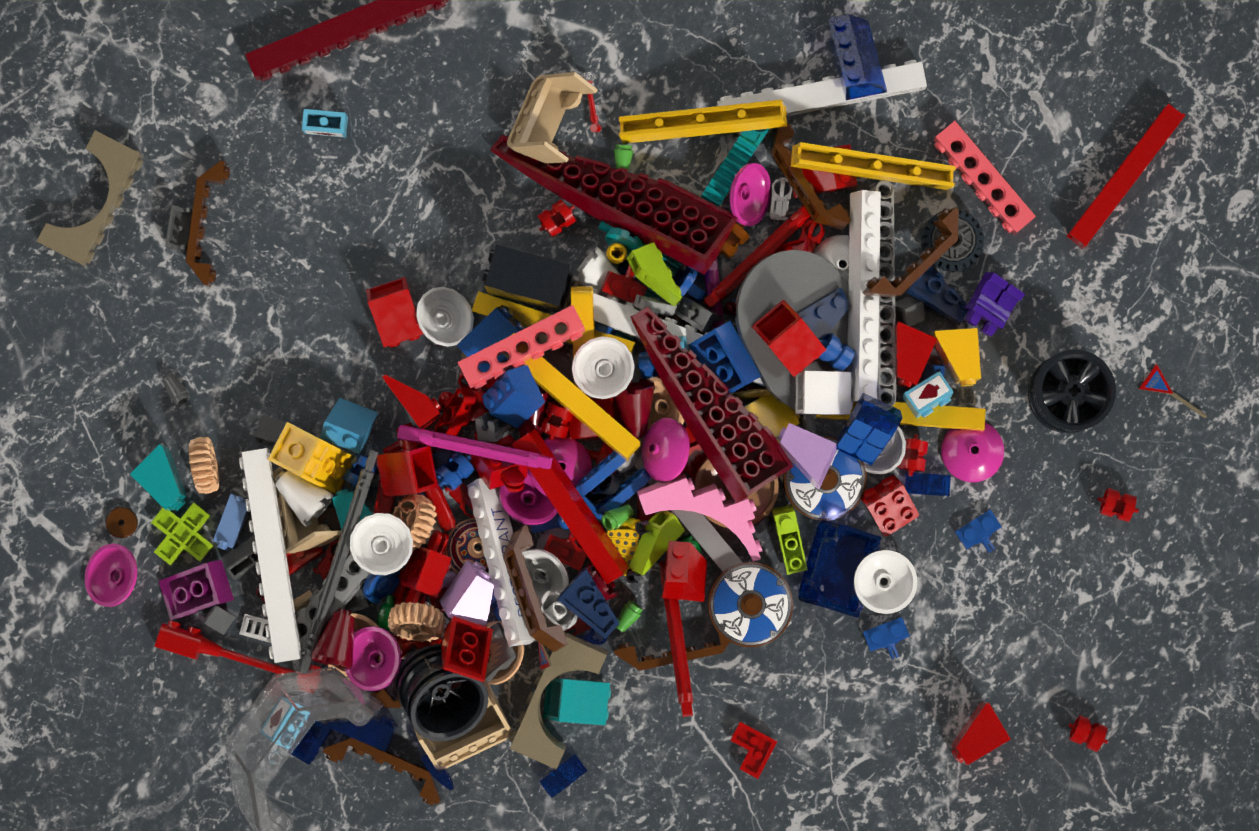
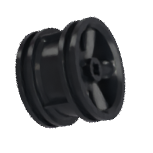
(1101, 401)
(424, 679)

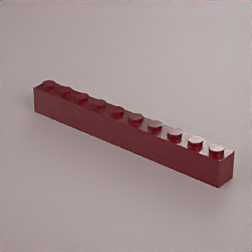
(335, 34)

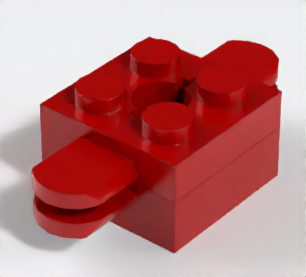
(500, 473)
(426, 569)

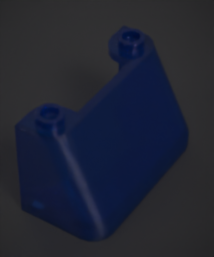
(832, 567)

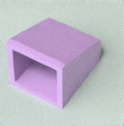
(808, 452)
(469, 594)

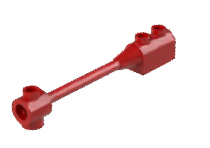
(192, 643)

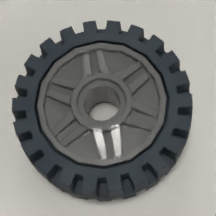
(967, 249)

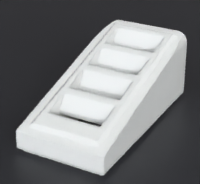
(243, 631)

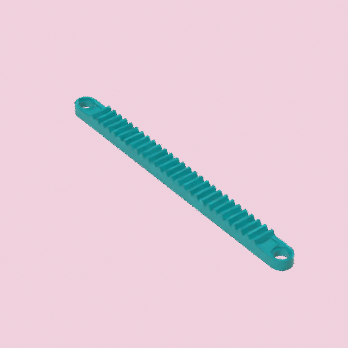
(717, 189)

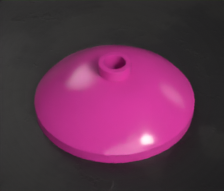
(750, 194)
(665, 449)
(572, 455)
(963, 463)
(536, 512)
(111, 575)
(367, 671)

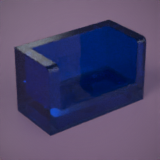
(312, 742)

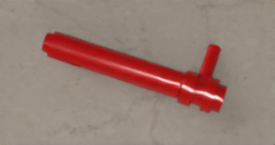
(444, 514)

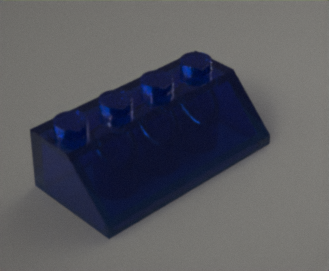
(856, 56)

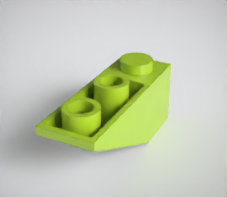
(651, 270)
(789, 539)
(652, 545)

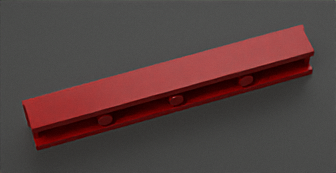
(1125, 176)
(574, 511)

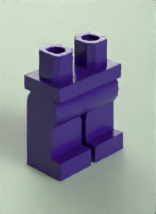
(992, 303)

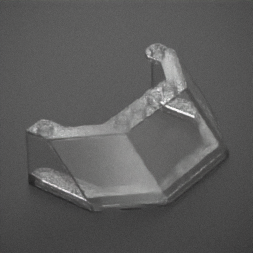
(277, 726)

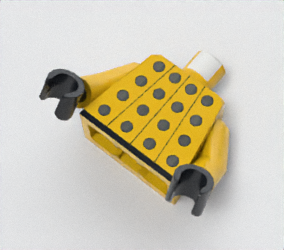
(626, 541)

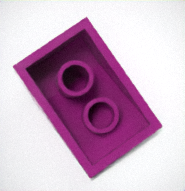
(196, 590)

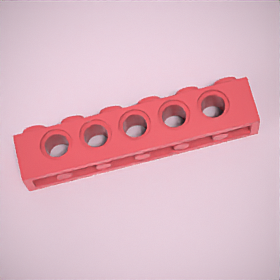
(969, 150)
(566, 317)

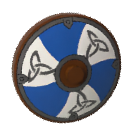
(838, 494)
(750, 604)

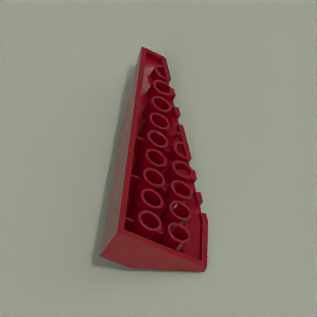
(730, 436)

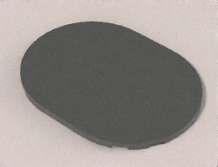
(800, 281)

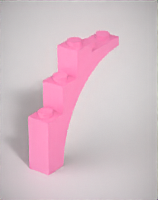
(706, 501)

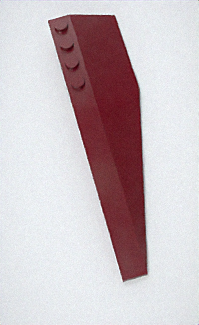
(646, 207)

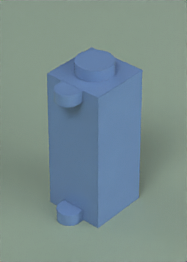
(231, 523)

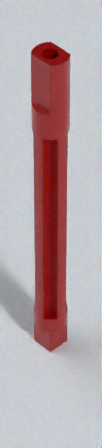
(771, 244)
(678, 651)

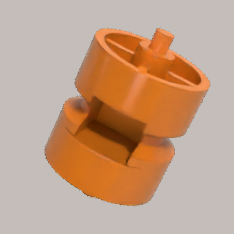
(737, 237)

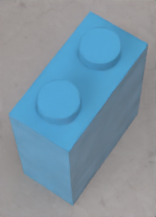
(349, 425)

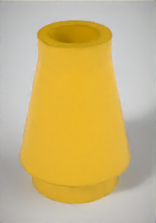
(619, 250)

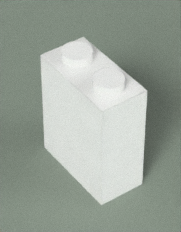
(824, 393)

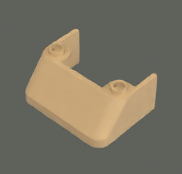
(543, 112)
(295, 534)
(486, 734)

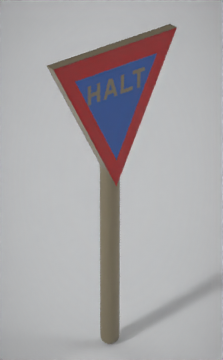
(1157, 383)
(544, 659)

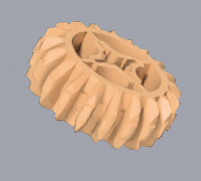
(203, 465)
(418, 516)
(416, 622)

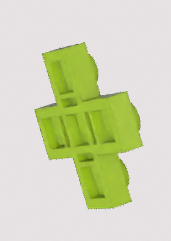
(182, 534)

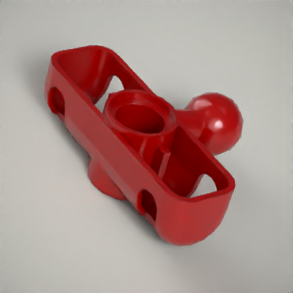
(456, 410)

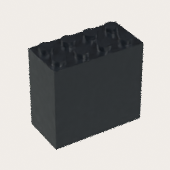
(527, 279)

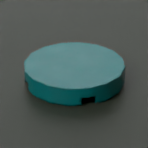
(621, 236)

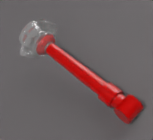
(595, 127)

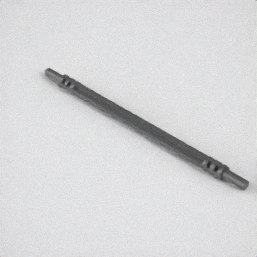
(338, 560)

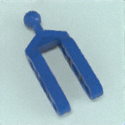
(601, 472)

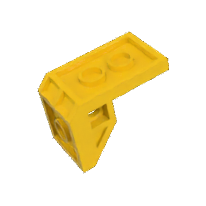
(311, 458)

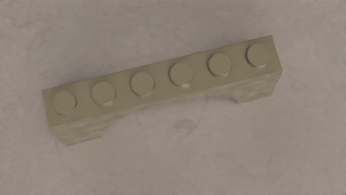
(80, 241)
(533, 736)

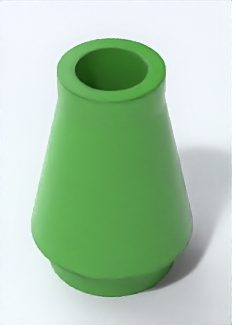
(623, 156)
(616, 517)
(629, 614)

